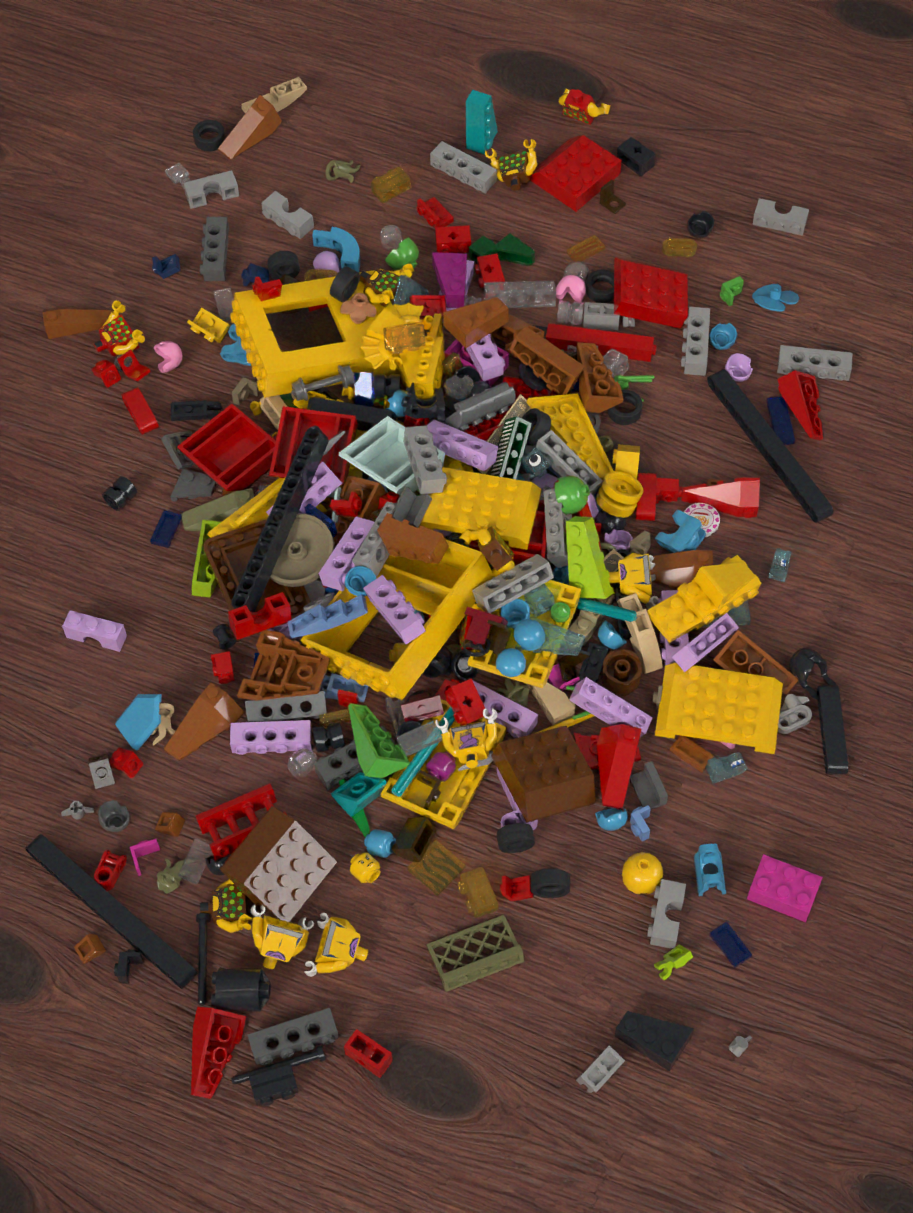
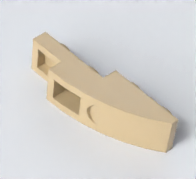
(282, 94)
(588, 621)
(643, 635)

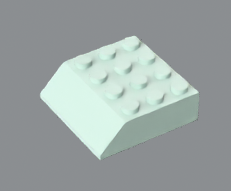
(384, 456)

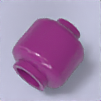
(441, 765)

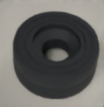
(277, 262)
(515, 838)

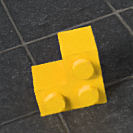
(627, 459)

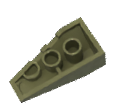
(215, 510)

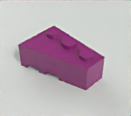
(451, 276)

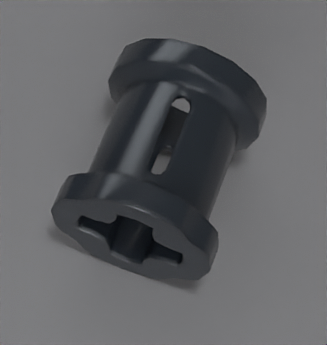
(224, 637)

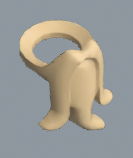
(165, 722)

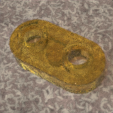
(679, 247)
(320, 274)

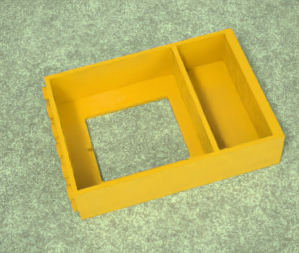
(279, 369)
(432, 588)

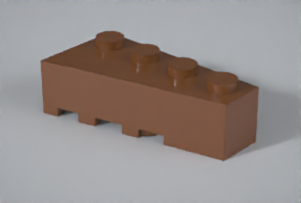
(547, 361)

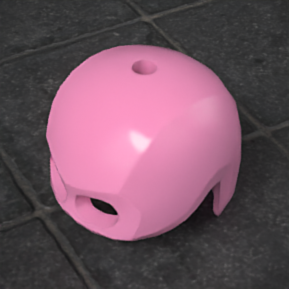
(573, 285)
(171, 353)

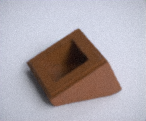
(170, 823)
(89, 948)

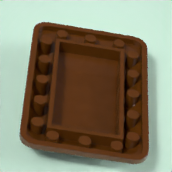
(228, 559)

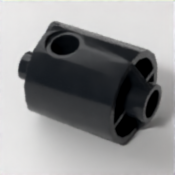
(240, 989)

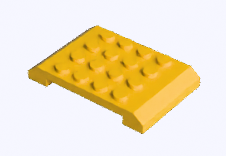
(482, 501)
(537, 664)
(720, 706)
(455, 791)

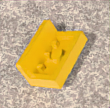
(210, 325)

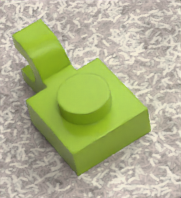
(675, 958)

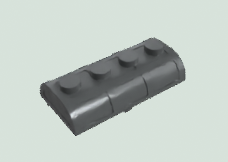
(481, 406)

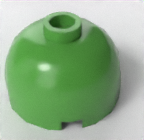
(405, 254)
(572, 494)

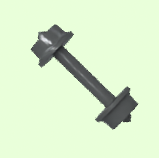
(345, 375)

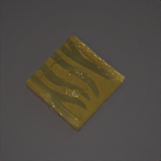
(437, 868)

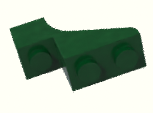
(508, 249)

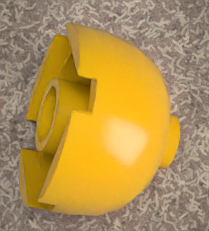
(642, 873)

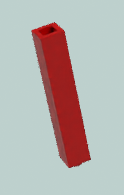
(634, 346)

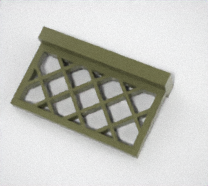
(485, 965)

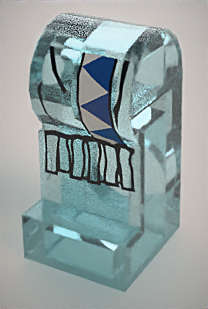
(780, 565)
(725, 767)

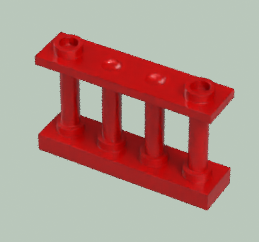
(228, 814)

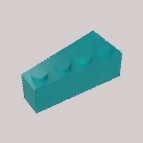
(480, 122)

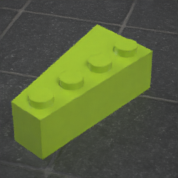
(586, 560)
(203, 576)

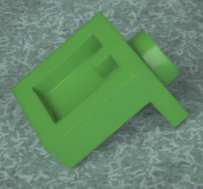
(730, 289)

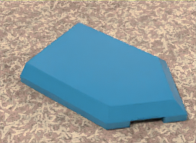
(140, 719)

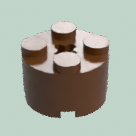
(621, 672)

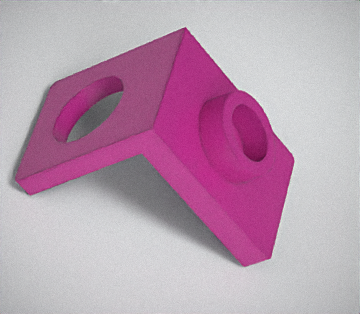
(556, 680)
(143, 848)

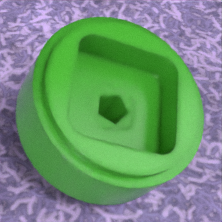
(560, 612)

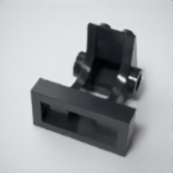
(423, 408)

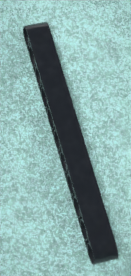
(770, 446)
(280, 519)
(111, 911)

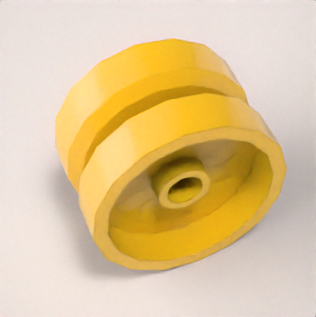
(619, 494)

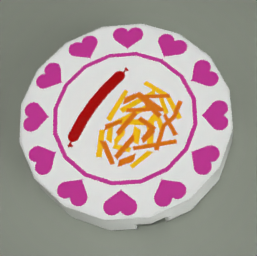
(707, 515)

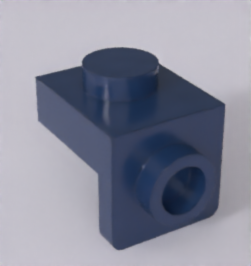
(166, 266)
(252, 271)

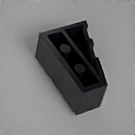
(654, 1037)

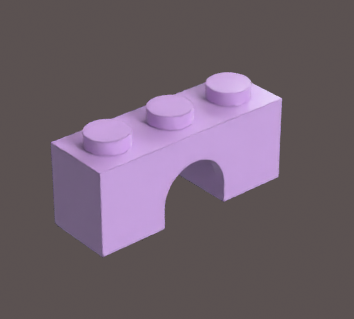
(108, 633)

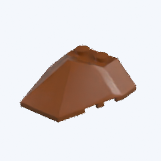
(283, 669)

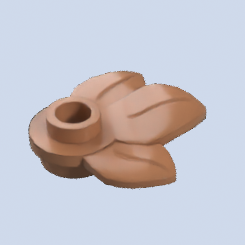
(358, 308)

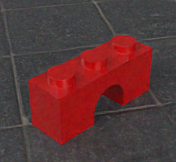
(274, 613)

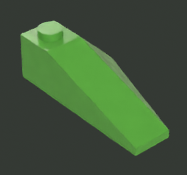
(374, 748)

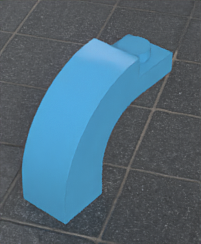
(342, 242)

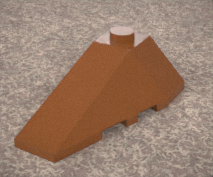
(253, 127)
(70, 320)
(596, 383)
(368, 492)
(680, 566)
(744, 656)
(207, 718)

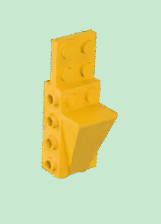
(425, 365)
(708, 596)

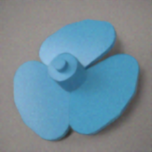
(771, 295)

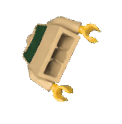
(272, 407)

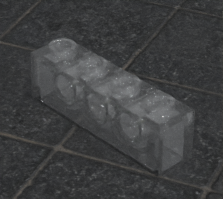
(522, 293)

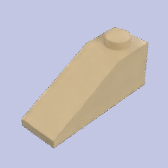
(553, 703)

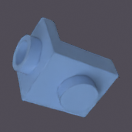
(638, 824)

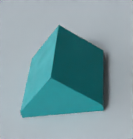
(358, 792)

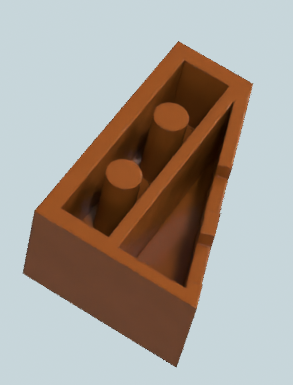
(476, 320)
(412, 542)

